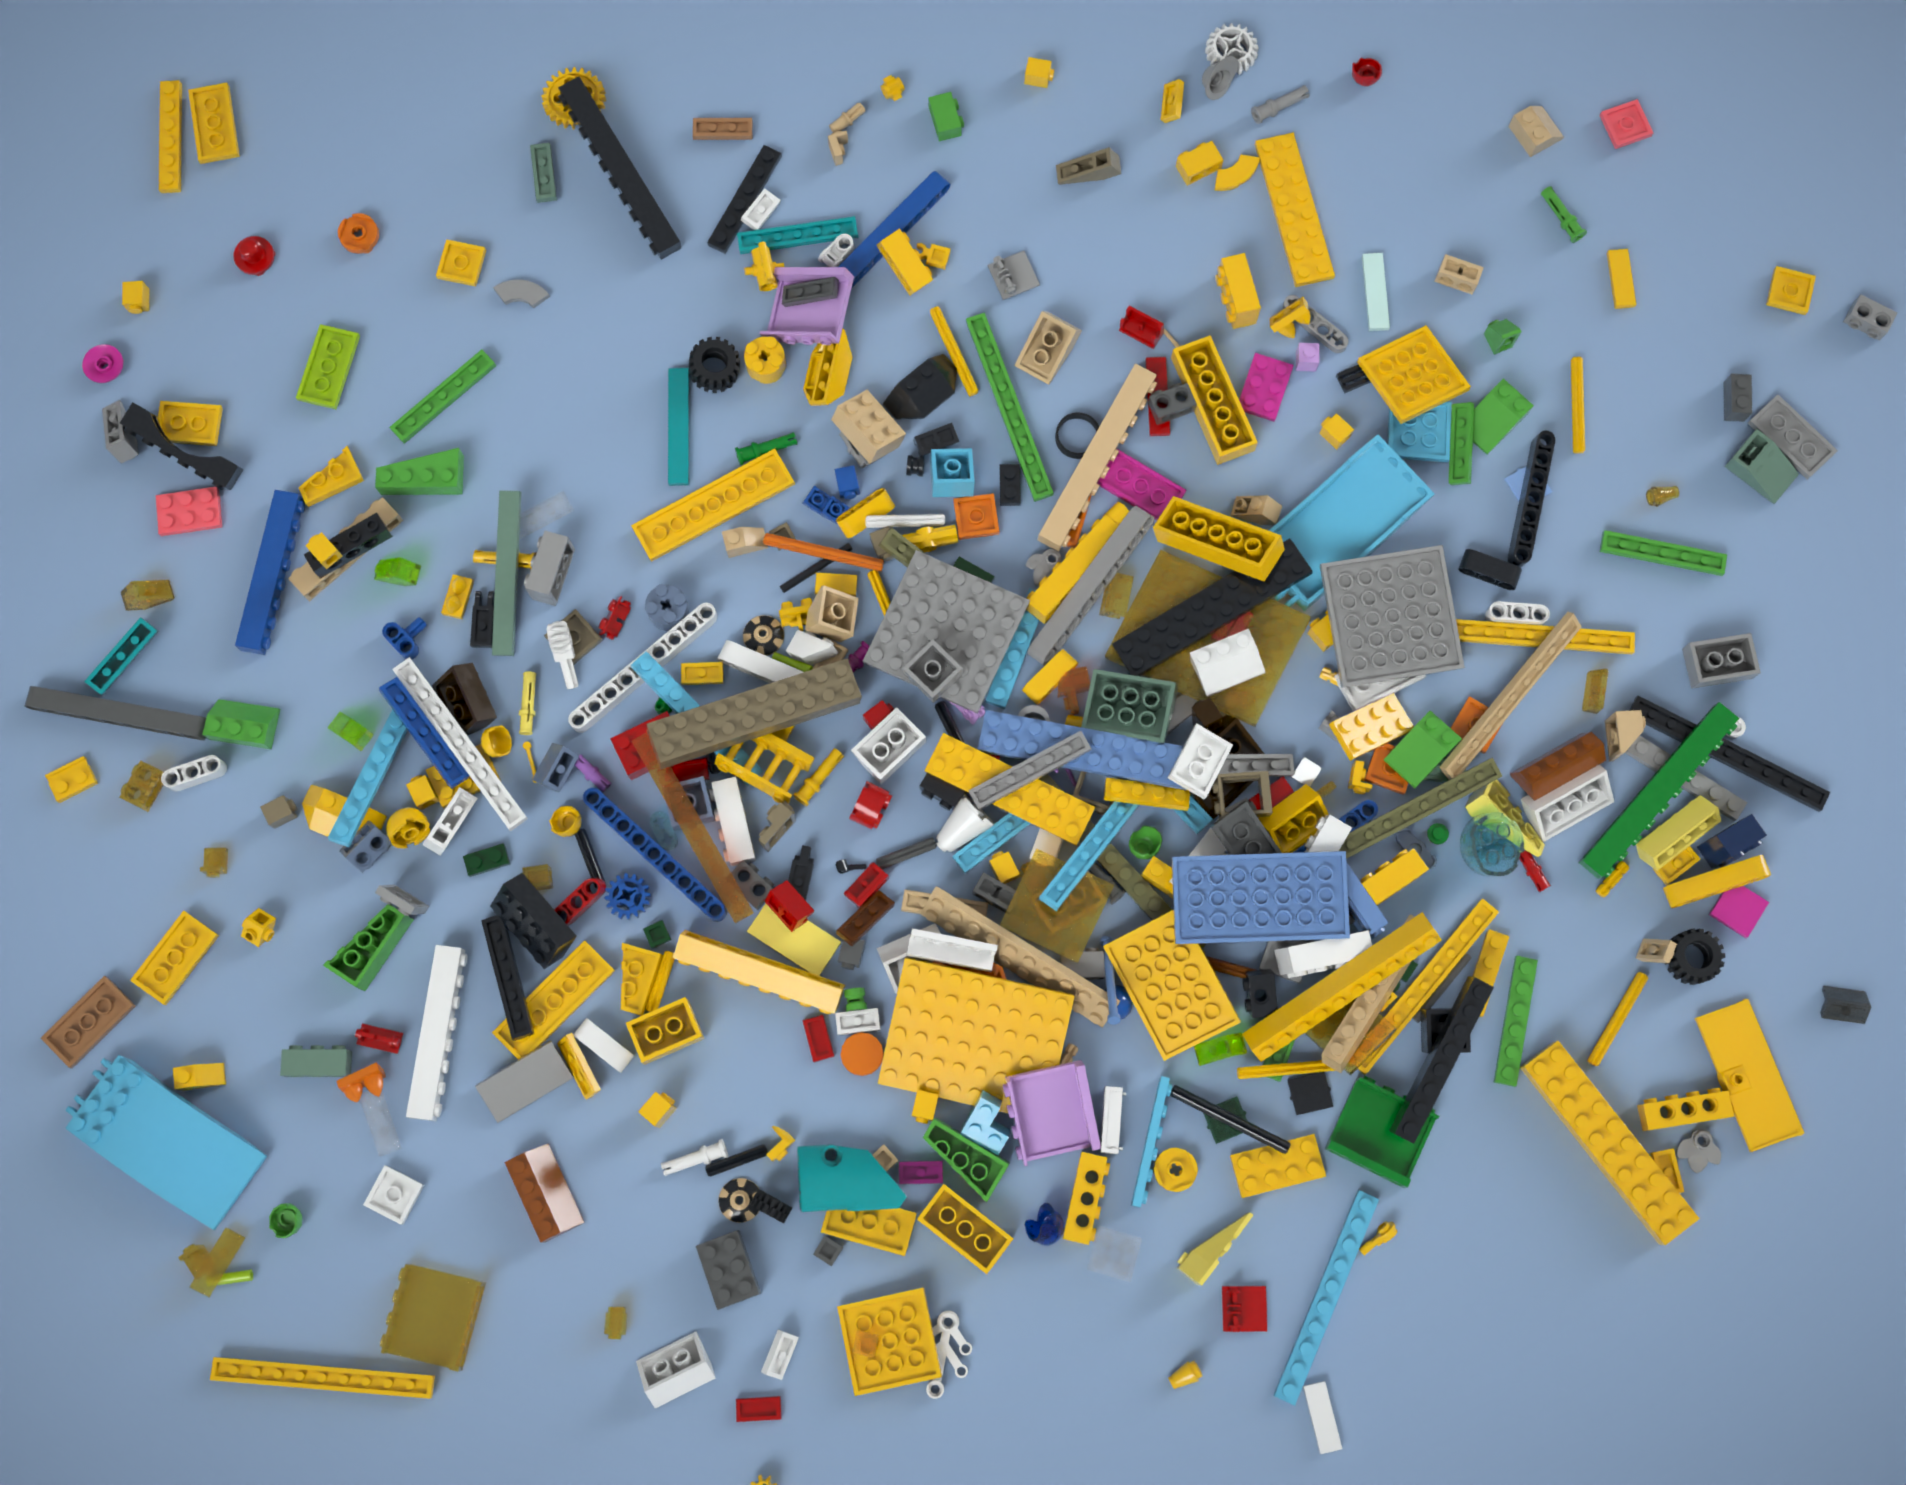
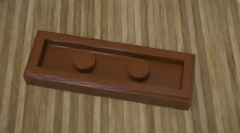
(865, 918)

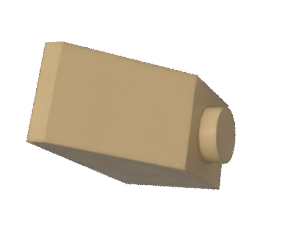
(743, 540)

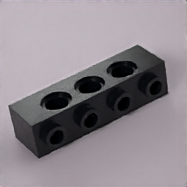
(353, 543)

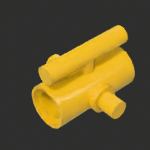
(763, 267)

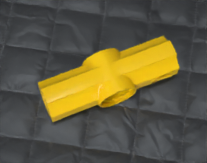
(931, 538)

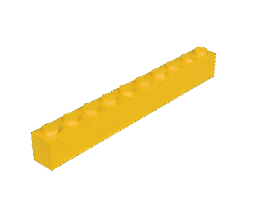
(1341, 987)

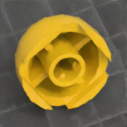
(406, 827)

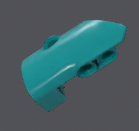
(846, 1183)

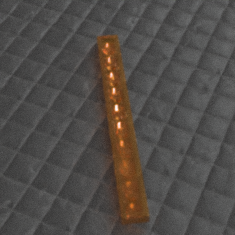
(695, 832)

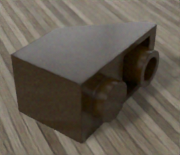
(1207, 715)

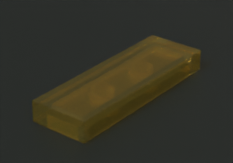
(217, 1262)

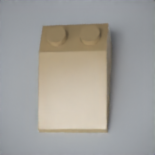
(1047, 347)

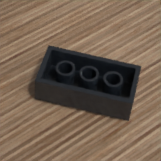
(533, 920)

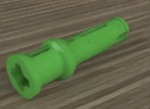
(1568, 221)

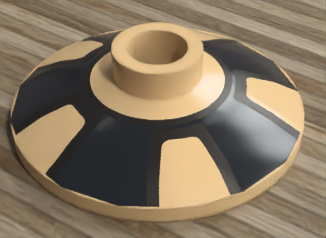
(768, 644)
(727, 1200)

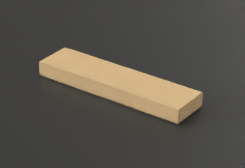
(915, 901)

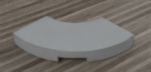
(522, 291)

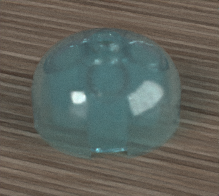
(1487, 847)

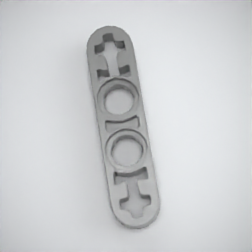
(1318, 321)

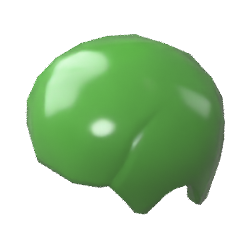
(1145, 842)
(285, 1220)

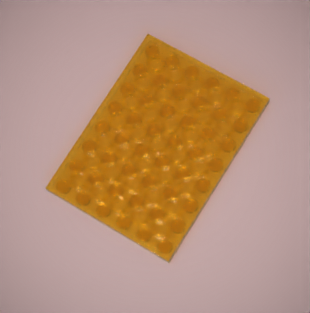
(1271, 624)

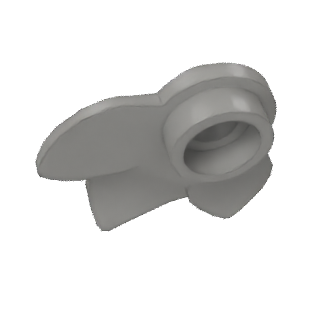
(1041, 564)
(1698, 1154)

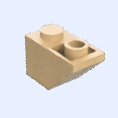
(1257, 509)

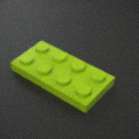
(328, 366)

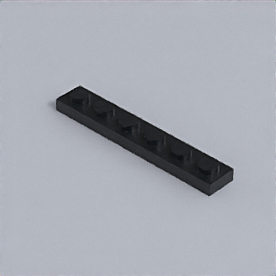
(744, 197)
(507, 978)

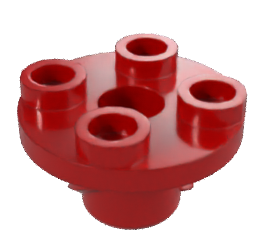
(254, 255)

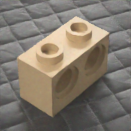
(1459, 274)

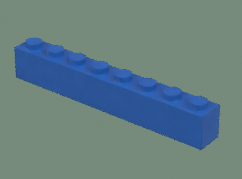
(270, 572)

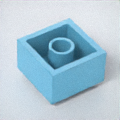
(952, 472)

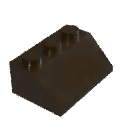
(465, 697)

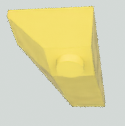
(1494, 798)
(1203, 1258)

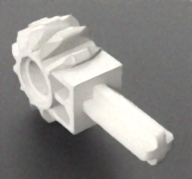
(563, 651)

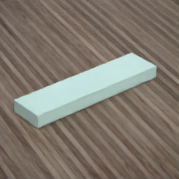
(1375, 292)

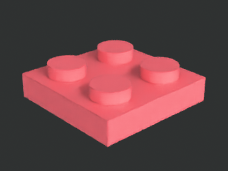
(1626, 124)

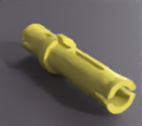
(527, 706)

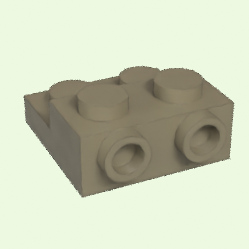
(780, 820)

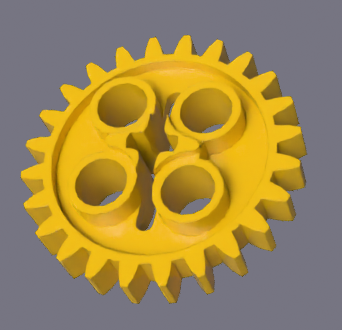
(550, 97)

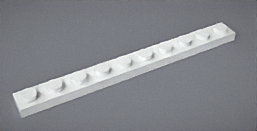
(460, 744)

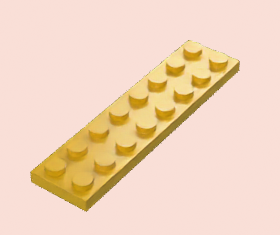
(1294, 210)
(713, 505)
(1035, 803)

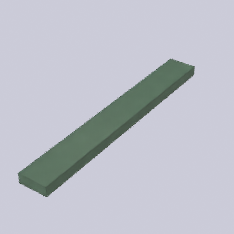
(506, 573)

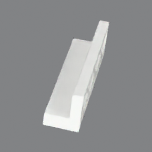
(951, 950)

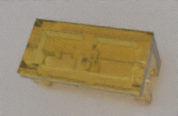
(1116, 596)

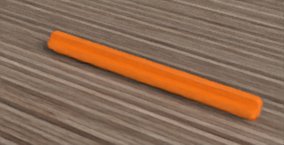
(823, 552)

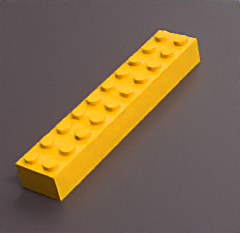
(1609, 1143)

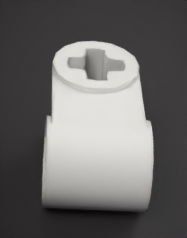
(834, 254)

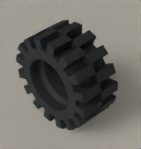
(771, 1206)

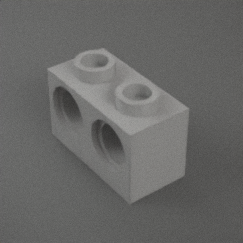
(1871, 313)

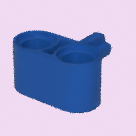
(404, 637)

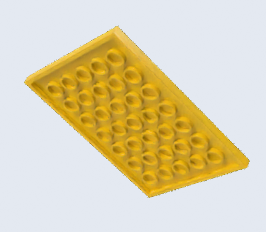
(969, 1031)

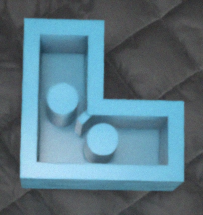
(981, 1125)

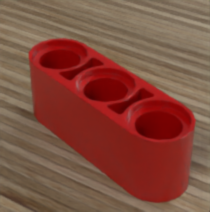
(587, 896)

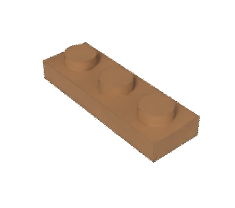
(722, 128)

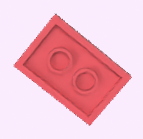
(188, 511)

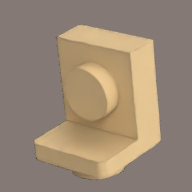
(835, 143)

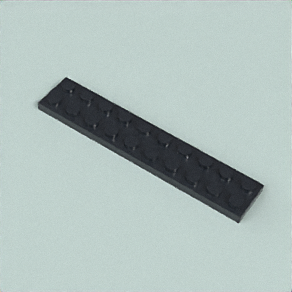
(1207, 613)

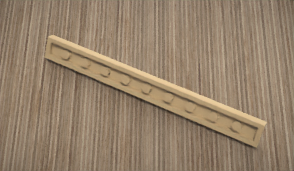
(1511, 696)

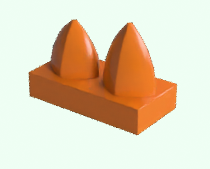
(368, 1077)

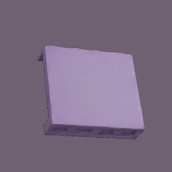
(813, 321)
(1051, 1111)

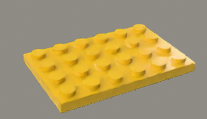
(1171, 986)

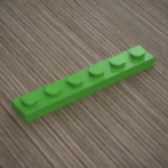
(442, 396)
(1663, 553)
(1515, 1021)

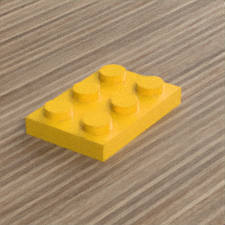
(190, 422)
(442, 789)

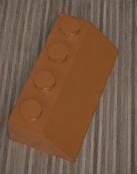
(1560, 765)
(544, 1192)

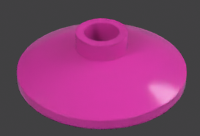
(97, 358)

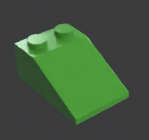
(1498, 415)
(1422, 749)

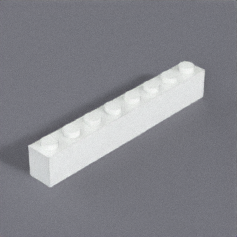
(436, 1033)

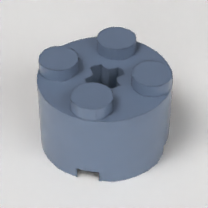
(664, 596)

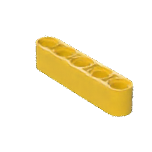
(1717, 881)

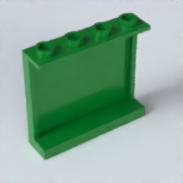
(1365, 1137)

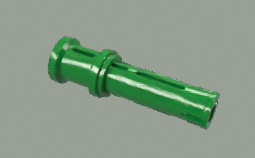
(756, 450)

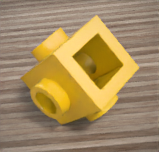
(258, 927)

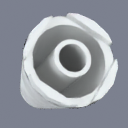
(963, 825)

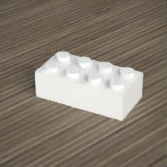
(1321, 954)

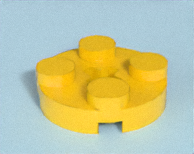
(1164, 1163)

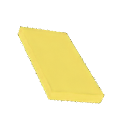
(806, 946)

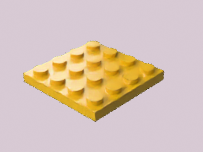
(1413, 374)
(905, 1343)

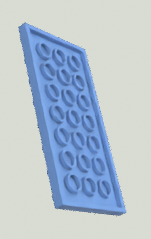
(1260, 897)

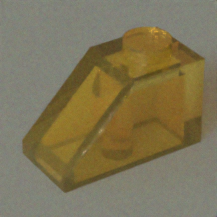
(146, 594)

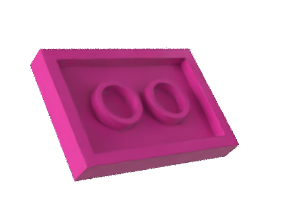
(1265, 386)

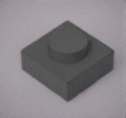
(828, 1250)

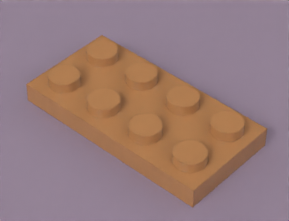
(88, 1022)

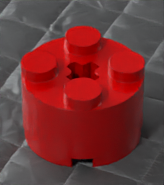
(869, 805)

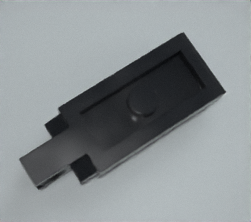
(802, 871)

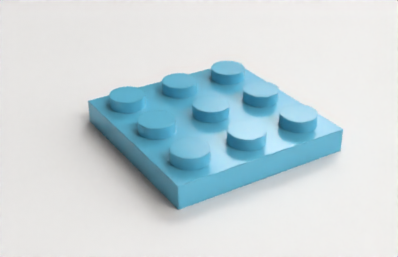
(1423, 436)

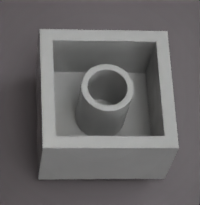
(933, 670)

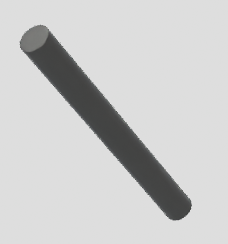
(1444, 985)

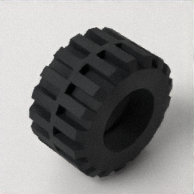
(714, 349)
(1711, 952)

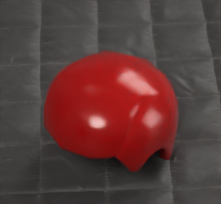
(1366, 71)

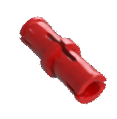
(1534, 871)

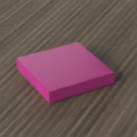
(1739, 910)

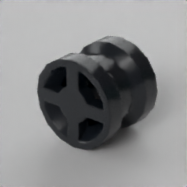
(915, 465)

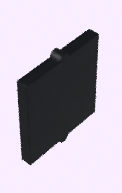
(1310, 1093)

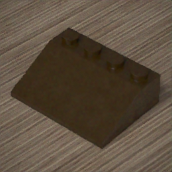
(1242, 743)

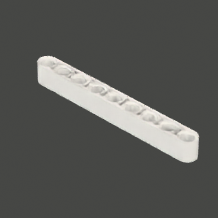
(624, 691)

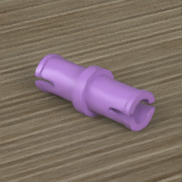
(592, 773)

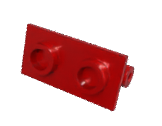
(616, 610)
(379, 1038)

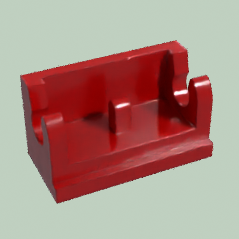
(1141, 327)
(866, 885)
(789, 905)

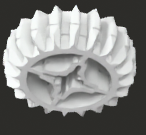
(1229, 40)

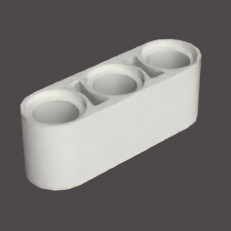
(1526, 610)
(184, 771)
(603, 1045)

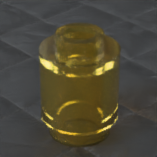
(615, 1322)

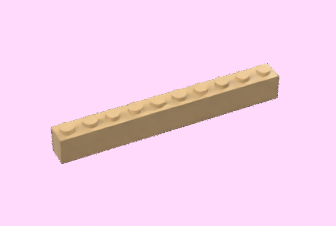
(1096, 458)

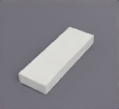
(1322, 1417)

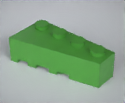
(425, 475)
(370, 948)
(973, 1162)

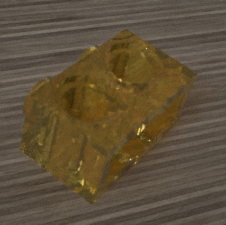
(149, 788)

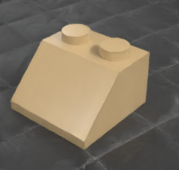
(1535, 129)
(832, 614)
(1622, 730)

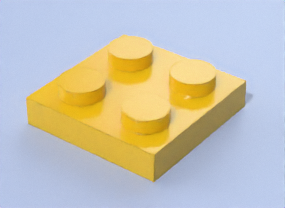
(461, 262)
(1790, 290)

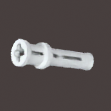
(705, 1154)

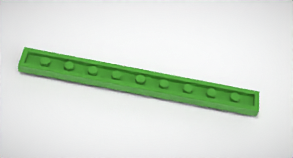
(1009, 407)

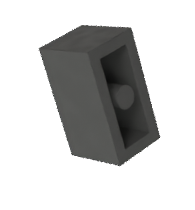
(1737, 397)

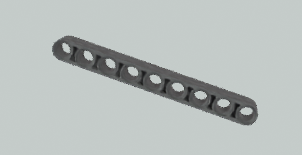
(115, 713)

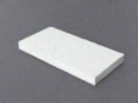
(1365, 694)

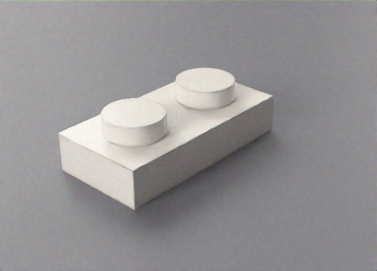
(760, 210)
(857, 1021)
(779, 1354)

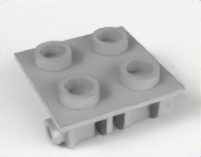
(1013, 274)

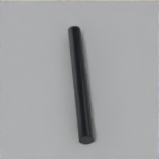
(810, 571)

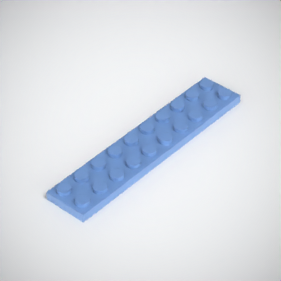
(1109, 754)

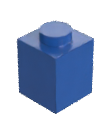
(847, 482)

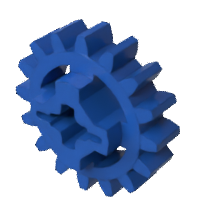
(635, 893)

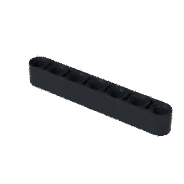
(1535, 490)

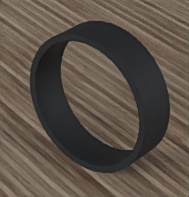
(1077, 415)

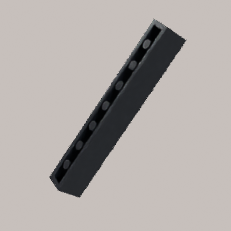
(1441, 1059)

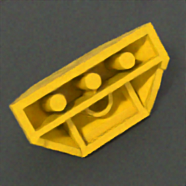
(828, 372)
(324, 807)

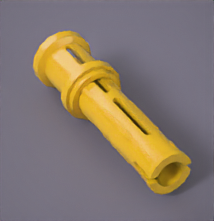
(490, 558)
(812, 784)

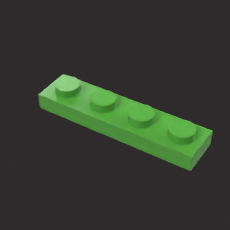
(1461, 443)

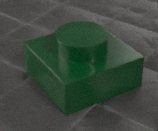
(657, 934)

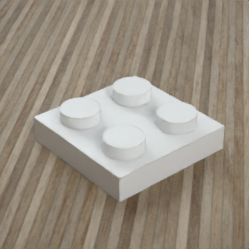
(393, 1195)

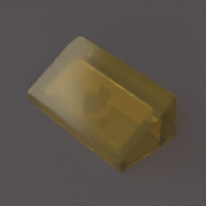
(1595, 691)

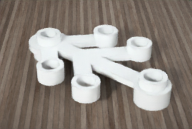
(945, 1349)

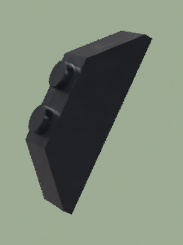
(923, 389)

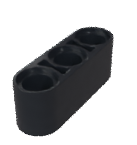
(1490, 569)

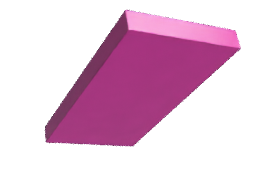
(1139, 485)

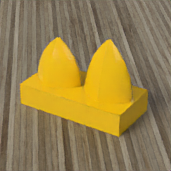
(1283, 320)
(457, 596)

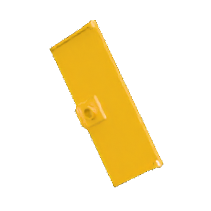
(1750, 1075)

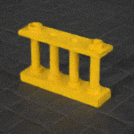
(782, 751)

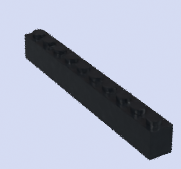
(619, 167)

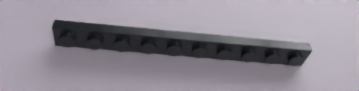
(1736, 757)

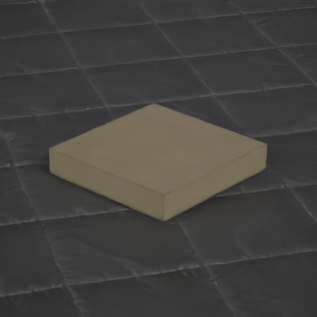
(582, 634)

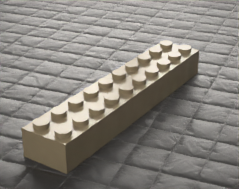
(753, 713)

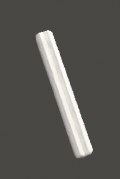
(911, 520)

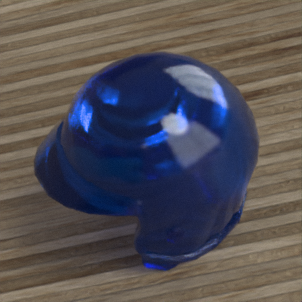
(1047, 1228)

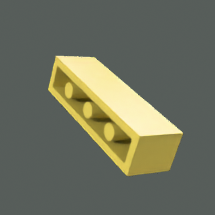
(1678, 832)

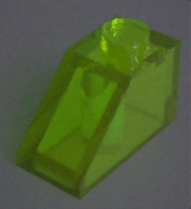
(350, 731)
(1220, 1049)

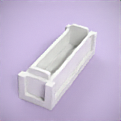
(1111, 1120)

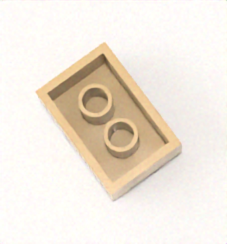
(868, 426)

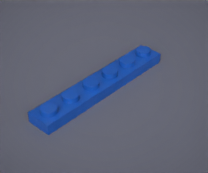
(424, 732)

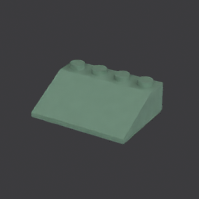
(1130, 705)

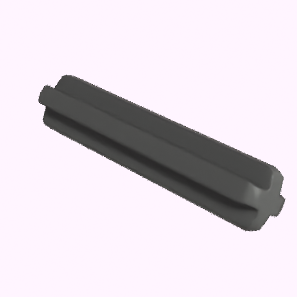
(906, 853)

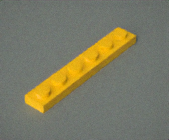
(170, 136)

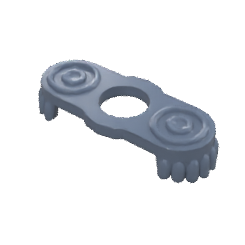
(1406, 839)

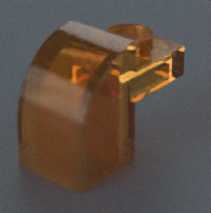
(1070, 684)

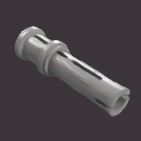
(1272, 107)

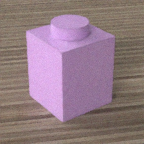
(1307, 357)

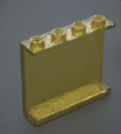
(432, 1316)

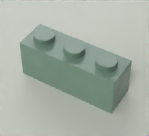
(316, 1061)

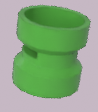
(854, 995)

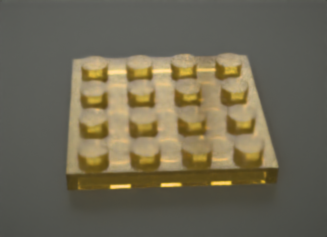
(1073, 923)

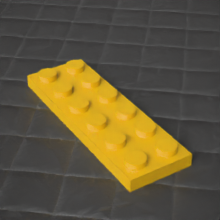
(558, 998)

